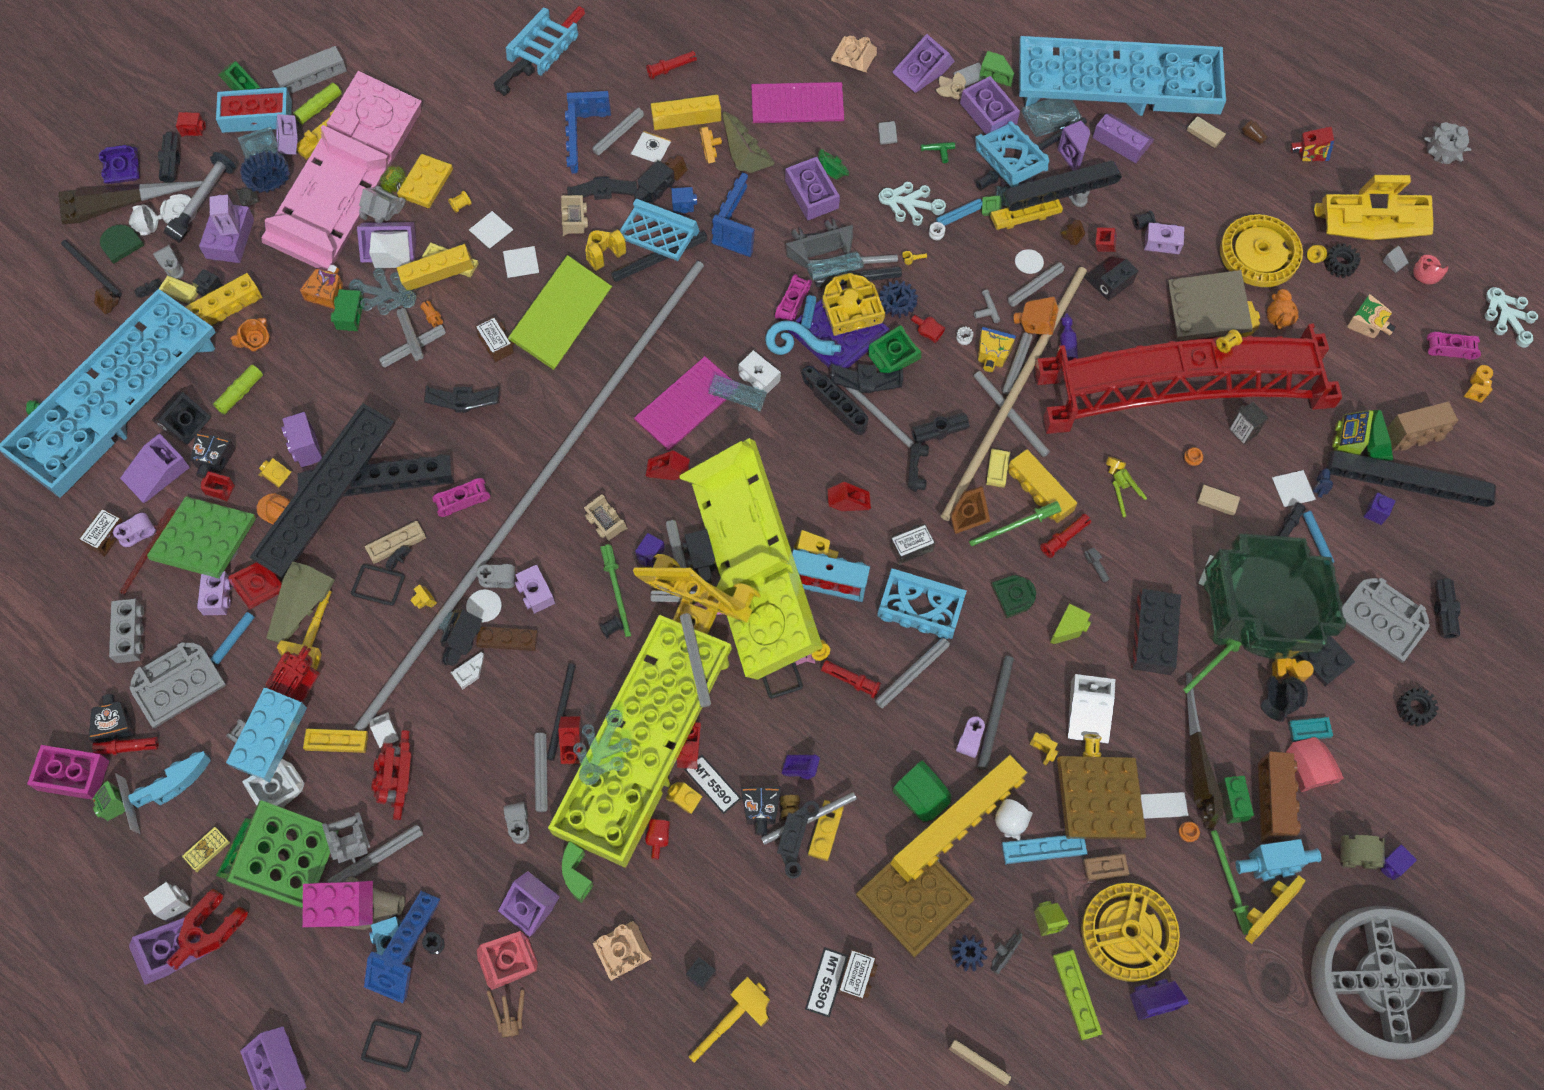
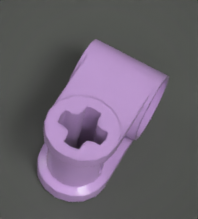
(134, 529)
(970, 740)

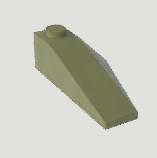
(744, 147)
(298, 595)

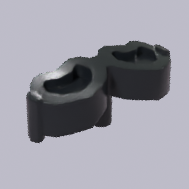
(149, 288)
(397, 556)

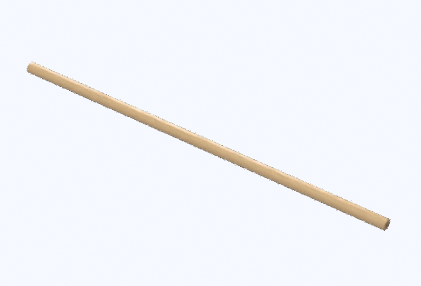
(1011, 398)

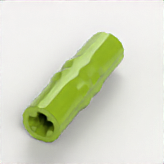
(317, 103)
(238, 389)

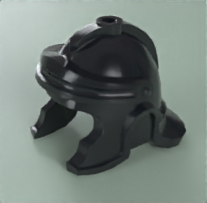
(1284, 697)

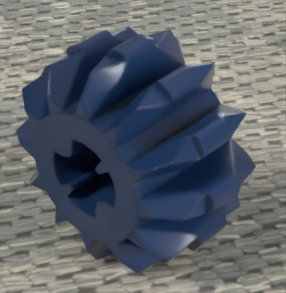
(961, 951)

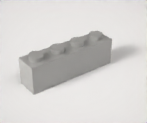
(310, 70)

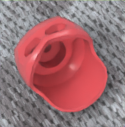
(1429, 271)

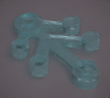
(384, 294)
(601, 751)

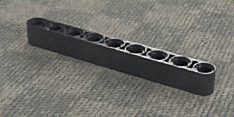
(1411, 478)

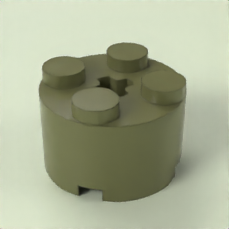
(1361, 851)

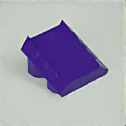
(119, 164)

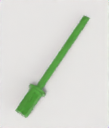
(1040, 514)
(611, 566)
(1232, 645)
(1241, 911)

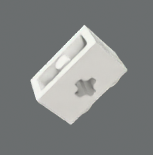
(759, 372)
(167, 901)

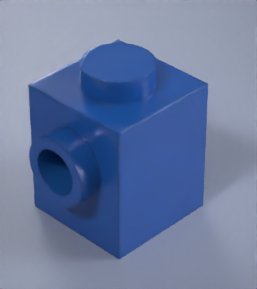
(683, 200)

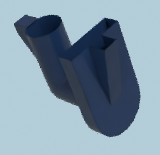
(1324, 483)

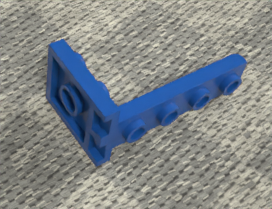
(582, 105)
(730, 233)
(386, 972)

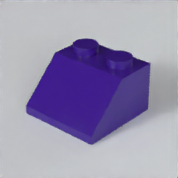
(1157, 999)

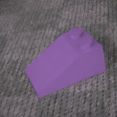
(923, 64)
(155, 948)

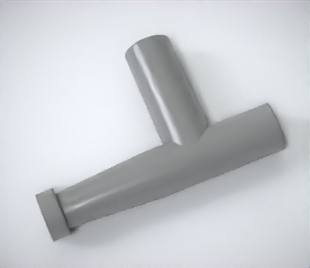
(991, 309)

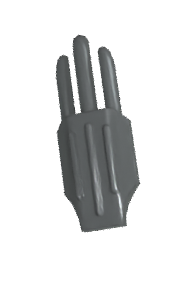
(1005, 953)

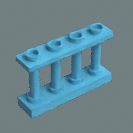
(533, 30)

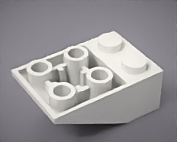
(1091, 707)

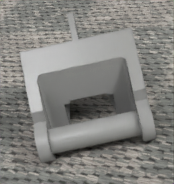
(379, 204)
(348, 846)

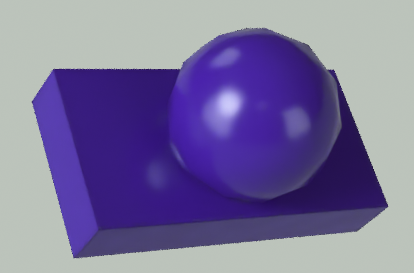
(801, 765)

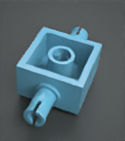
(1278, 859)

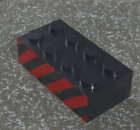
(1156, 632)

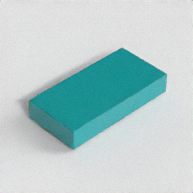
(1310, 728)

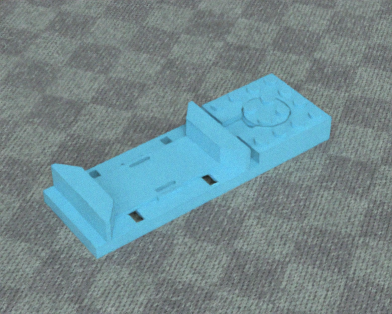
(1147, 73)
(84, 413)

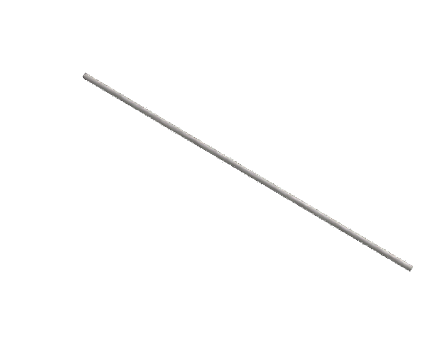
(526, 500)

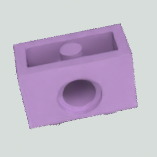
(286, 134)
(224, 215)
(1164, 238)
(533, 578)

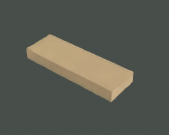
(390, 543)
(980, 1063)

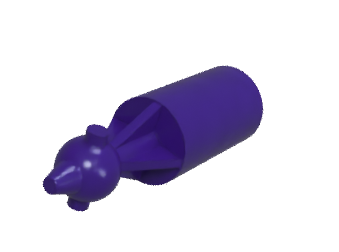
(1069, 338)

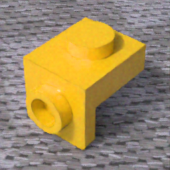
(274, 472)
(1043, 743)
(683, 796)

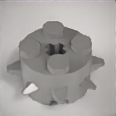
(1448, 143)

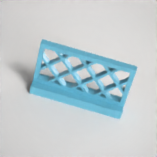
(666, 219)

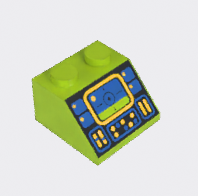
(1353, 432)

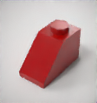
(667, 466)
(848, 498)

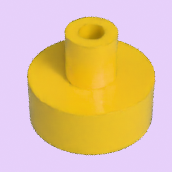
(1317, 253)
(1115, 464)
(822, 653)

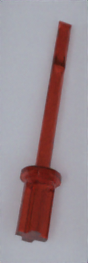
(160, 527)

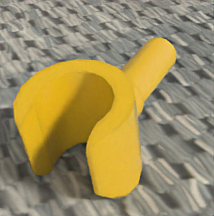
(908, 261)

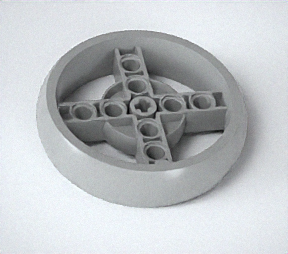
(1446, 978)

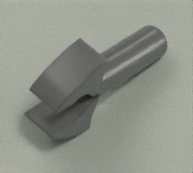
(1093, 556)

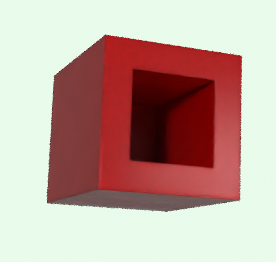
(1106, 239)

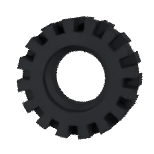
(1344, 252)
(1422, 697)

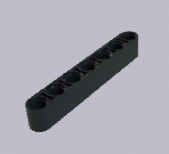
(1062, 185)

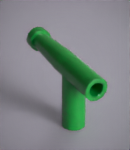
(943, 147)

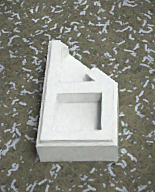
(469, 671)

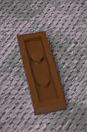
(507, 638)

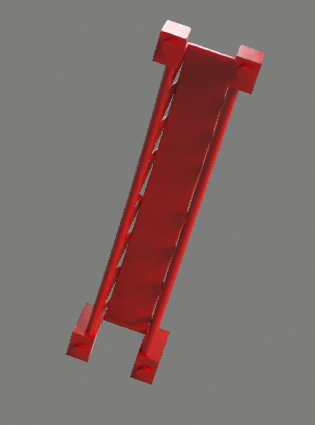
(1186, 360)

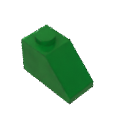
(237, 78)

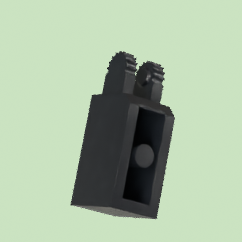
(654, 182)
(700, 554)
(459, 636)

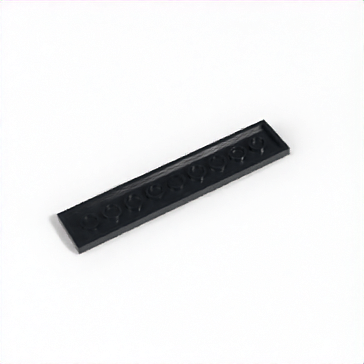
(322, 490)

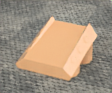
(855, 53)
(622, 950)

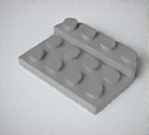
(1386, 617)
(175, 682)

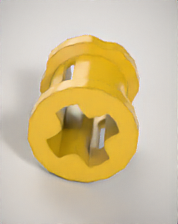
(459, 201)
(1229, 341)
(1092, 745)

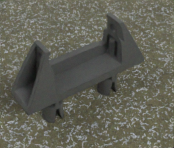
(819, 244)

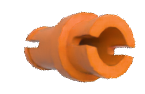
(433, 316)

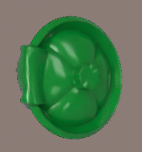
(832, 165)

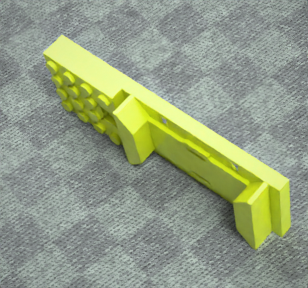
(738, 529)
(657, 708)

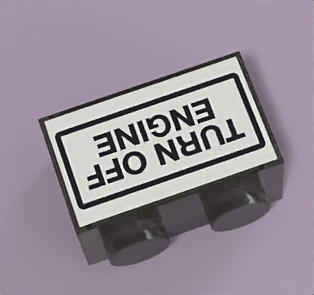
(1248, 422)
(912, 543)

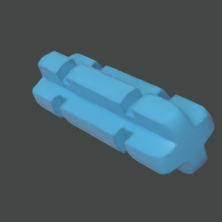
(808, 311)

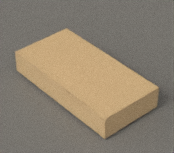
(1206, 132)
(1218, 500)

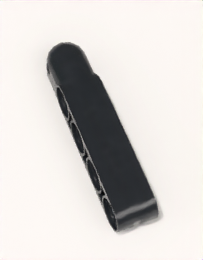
(835, 406)

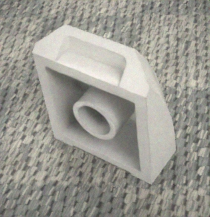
(282, 788)

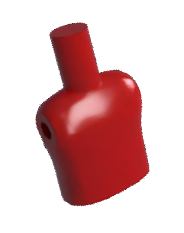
(929, 328)
(657, 836)

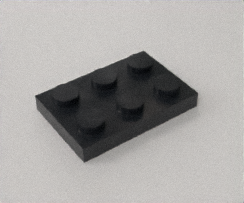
(1329, 661)

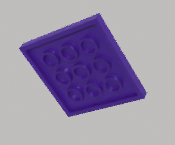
(853, 343)

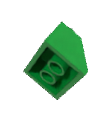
(227, 863)

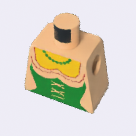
(1372, 318)

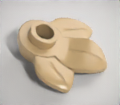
(951, 87)

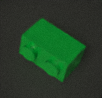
(347, 310)
(1236, 799)

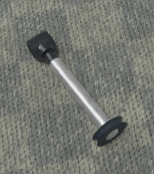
(178, 227)

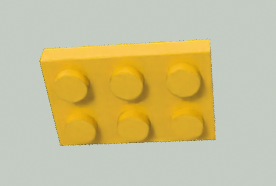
(425, 181)

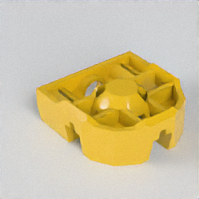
(848, 313)

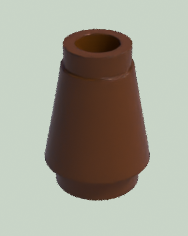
(1254, 132)

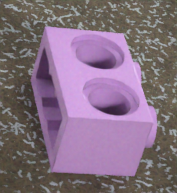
(209, 594)

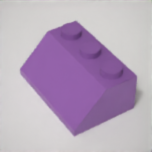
(1122, 137)
(364, 236)
(272, 1062)

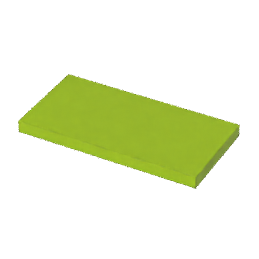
(560, 312)

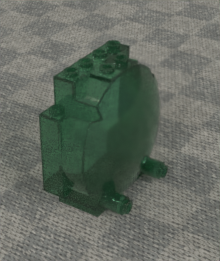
(1273, 596)

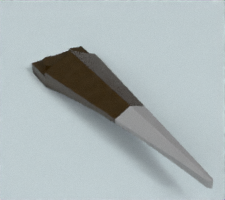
(90, 202)
(1205, 787)

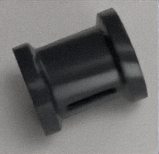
(1143, 220)
(611, 626)
(435, 937)

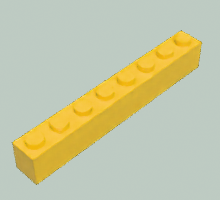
(958, 819)

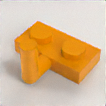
(707, 143)

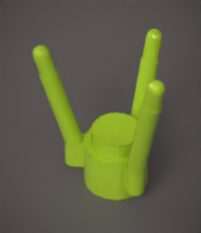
(1124, 480)

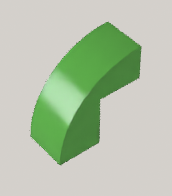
(576, 883)

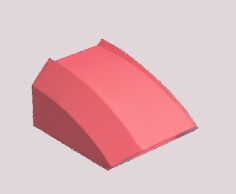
(1314, 764)
(506, 959)

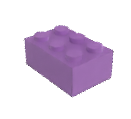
(989, 105)
(812, 188)
(227, 247)

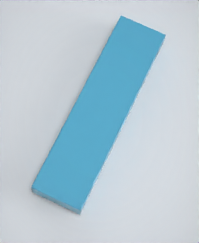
(1042, 849)

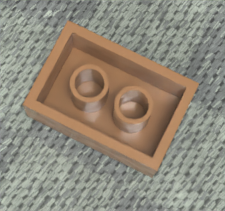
(1421, 426)

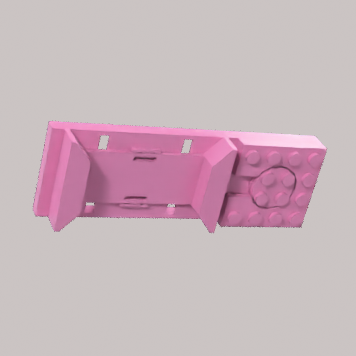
(354, 147)

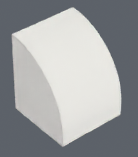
(383, 729)

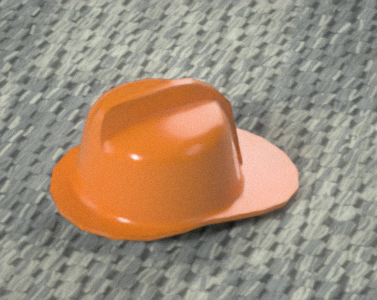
(271, 507)

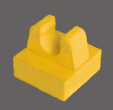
(423, 597)

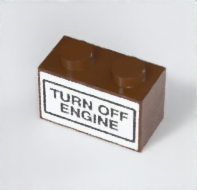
(494, 339)
(99, 534)
(857, 975)

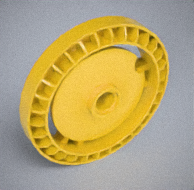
(1261, 250)
(1122, 946)

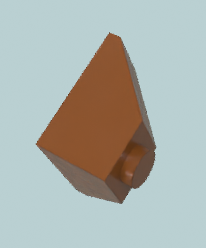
(970, 510)

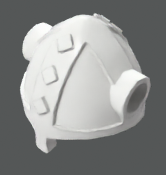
(144, 220)

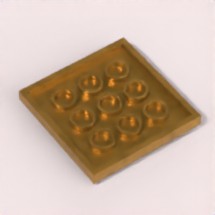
(1101, 798)
(915, 909)

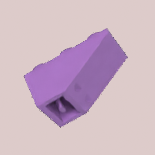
(153, 468)

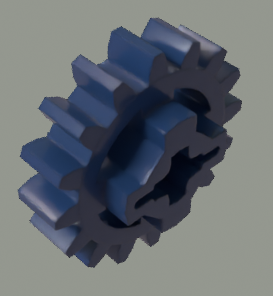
(905, 303)

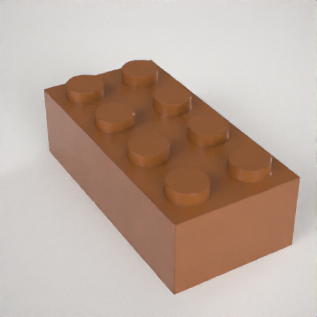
(1278, 797)

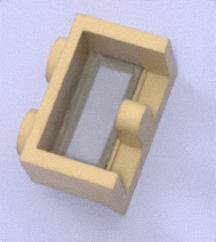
(573, 214)
(605, 518)

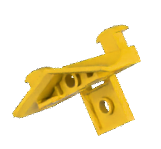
(1356, 218)
(679, 583)

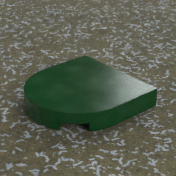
(119, 242)
(1014, 594)

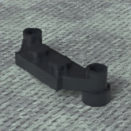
(793, 835)

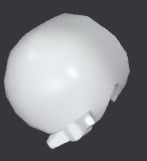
(1012, 818)

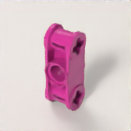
(797, 289)
(1453, 345)
(453, 504)

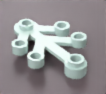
(910, 202)
(1495, 297)

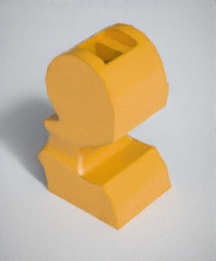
(1480, 384)
(1300, 670)

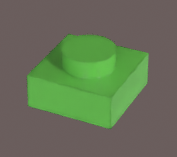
(991, 204)

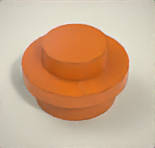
(1193, 456)
(1189, 831)

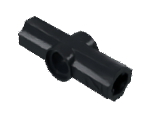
(169, 157)
(930, 431)
(1447, 608)

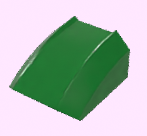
(894, 351)
(1379, 440)
(923, 792)

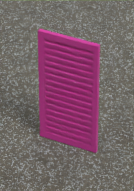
(797, 102)
(682, 405)

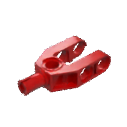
(207, 942)

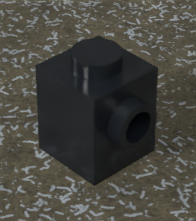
(206, 283)

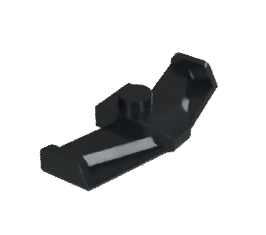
(603, 187)
(866, 378)
(462, 398)

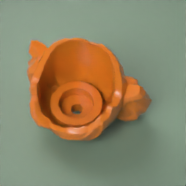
(1282, 310)
(251, 330)

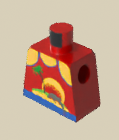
(1315, 145)

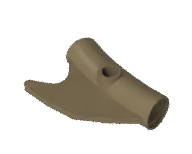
(384, 906)

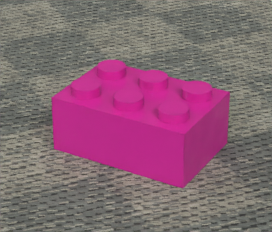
(68, 772)
(338, 904)

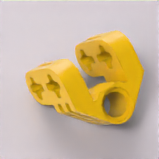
(593, 250)

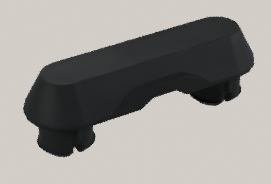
(522, 66)
(914, 482)

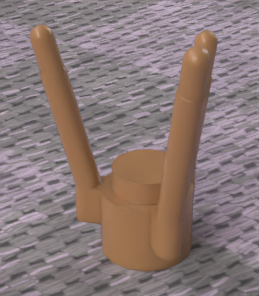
(508, 1026)

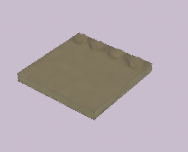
(1209, 305)

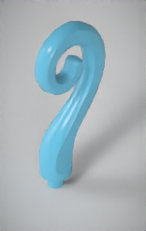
(820, 346)

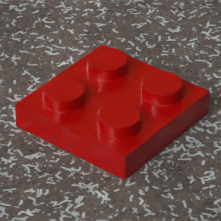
(255, 584)

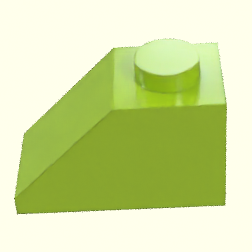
(1071, 625)
(1050, 918)

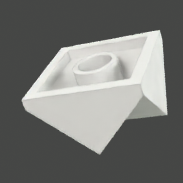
(389, 249)

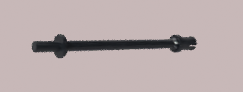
(992, 176)

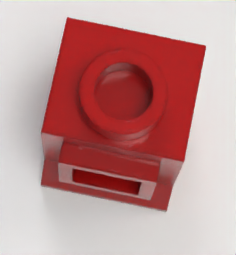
(190, 124)
(211, 480)

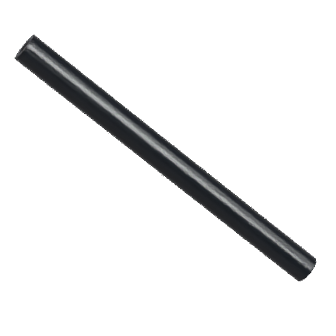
(99, 276)
(561, 711)

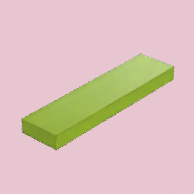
(1077, 995)

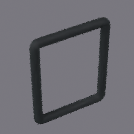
(372, 598)
(786, 691)
(385, 1064)

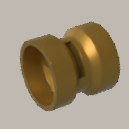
(789, 804)

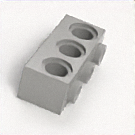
(119, 624)

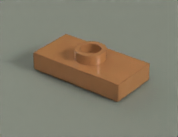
(1106, 867)

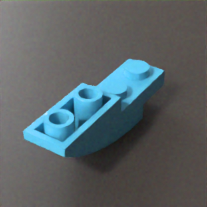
(179, 777)

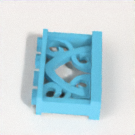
(1012, 174)
(911, 619)

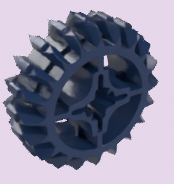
(264, 171)

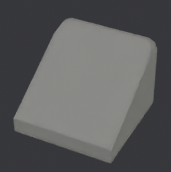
(887, 133)
(1396, 259)

